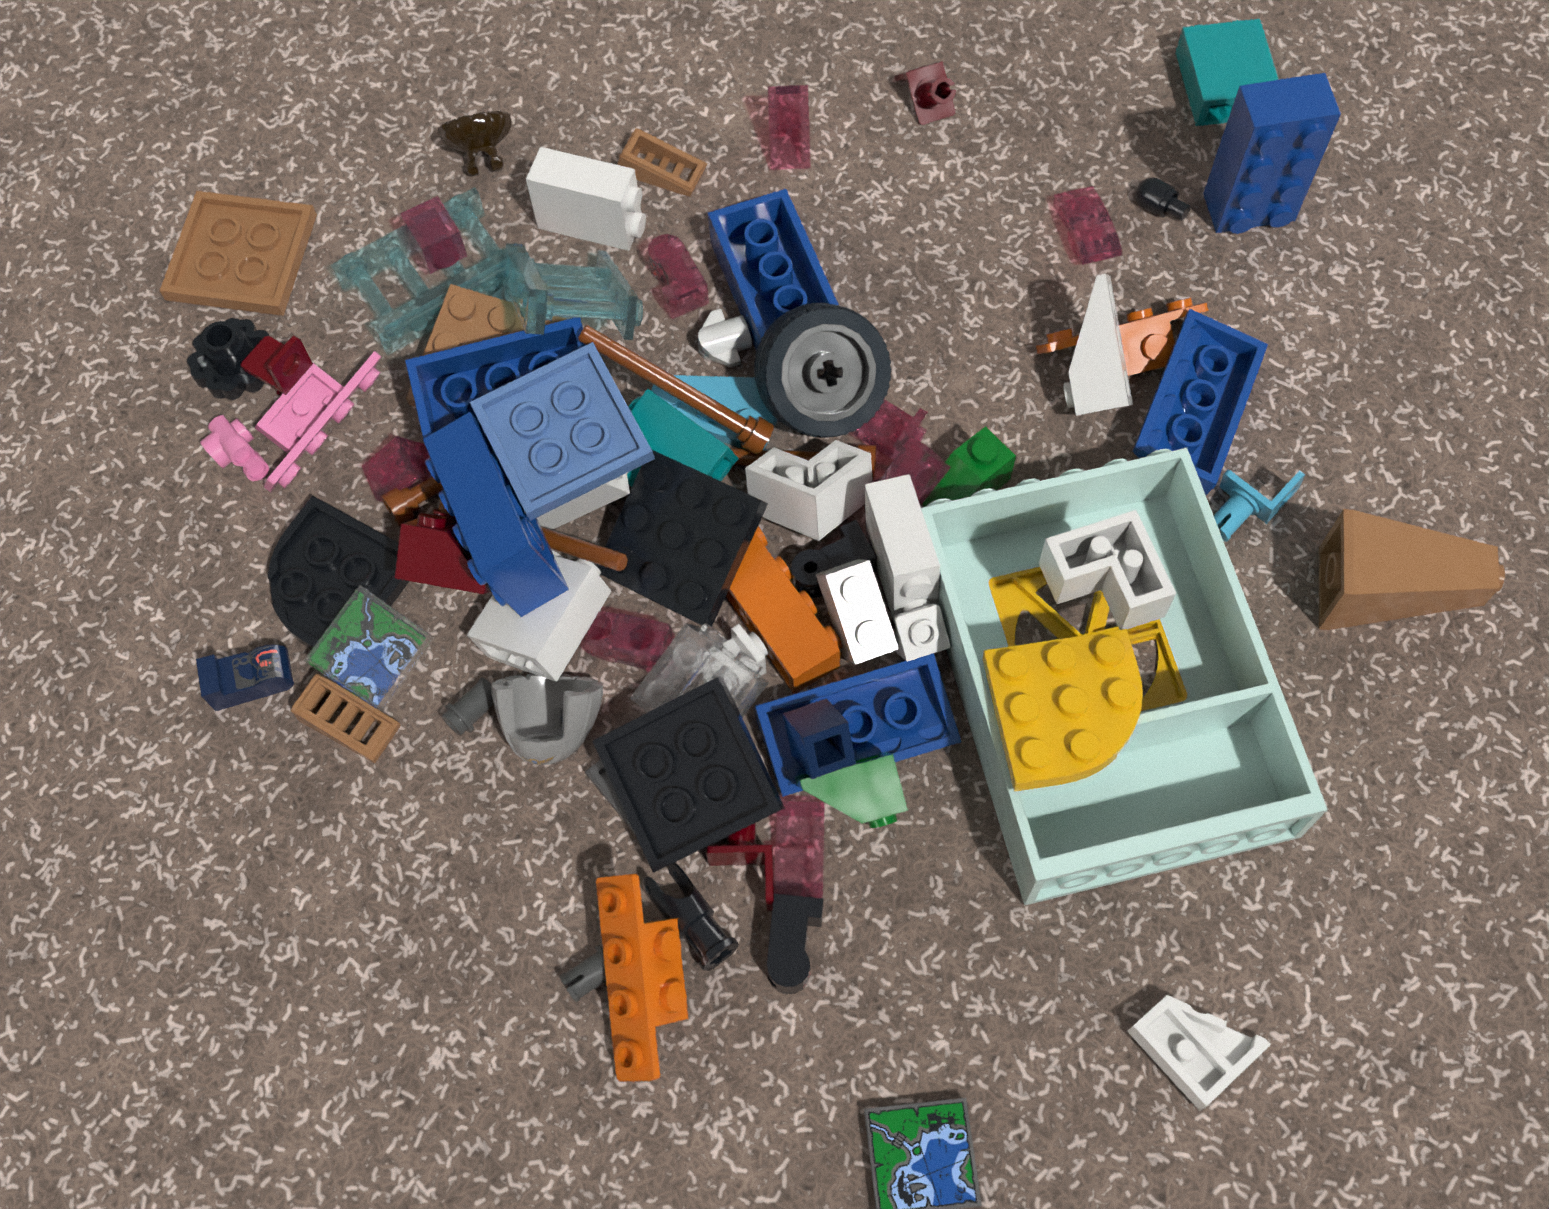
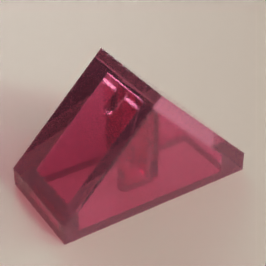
(789, 127)

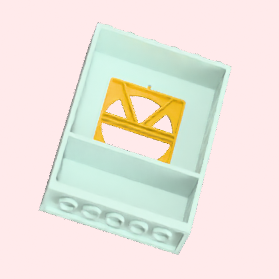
(1214, 740)

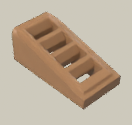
(651, 174)
(314, 696)

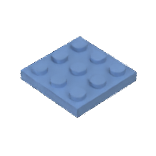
(562, 431)

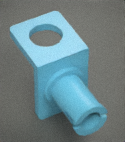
(1247, 501)

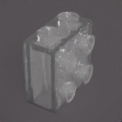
(695, 659)

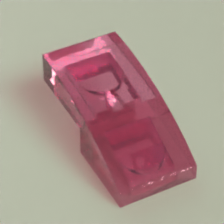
(1088, 225)
(800, 849)

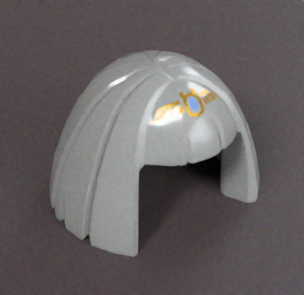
(546, 717)

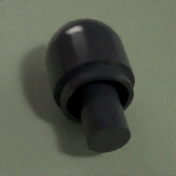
(1160, 196)

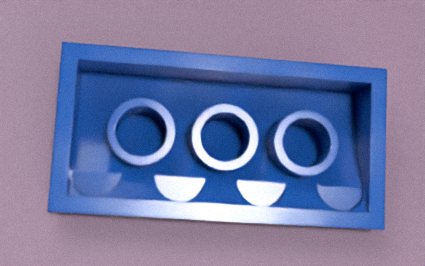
(1202, 394)
(887, 710)

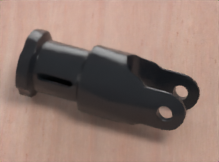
(694, 919)

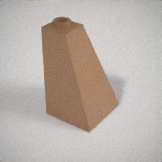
(1397, 570)

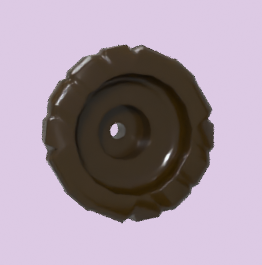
(477, 137)

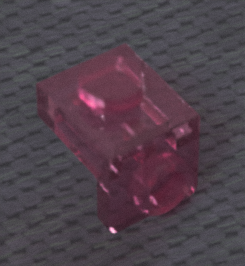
(888, 426)
(397, 466)

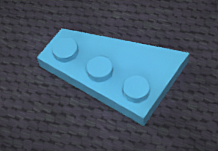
(735, 393)

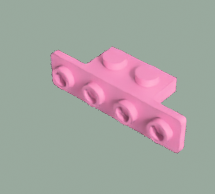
(300, 416)

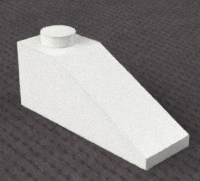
(1098, 363)

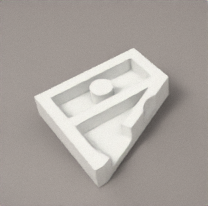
(1195, 1048)

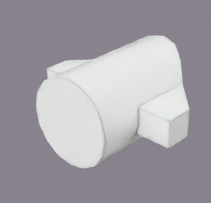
(723, 339)

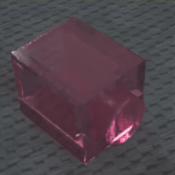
(434, 235)

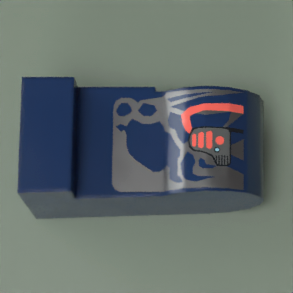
(244, 676)

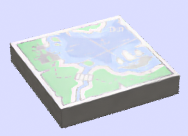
(922, 1156)

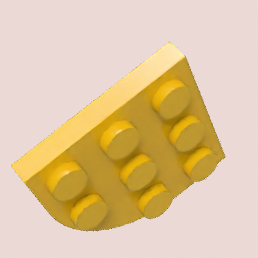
(1064, 705)

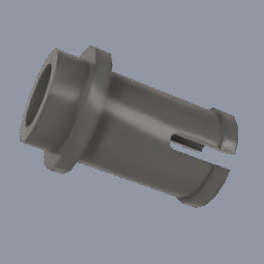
(469, 708)
(585, 975)

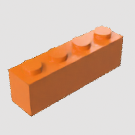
(783, 617)

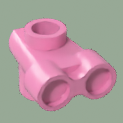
(230, 444)

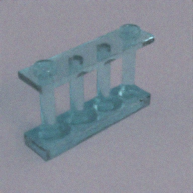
(569, 291)
(417, 317)

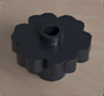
(219, 358)

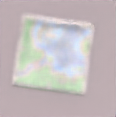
(369, 648)

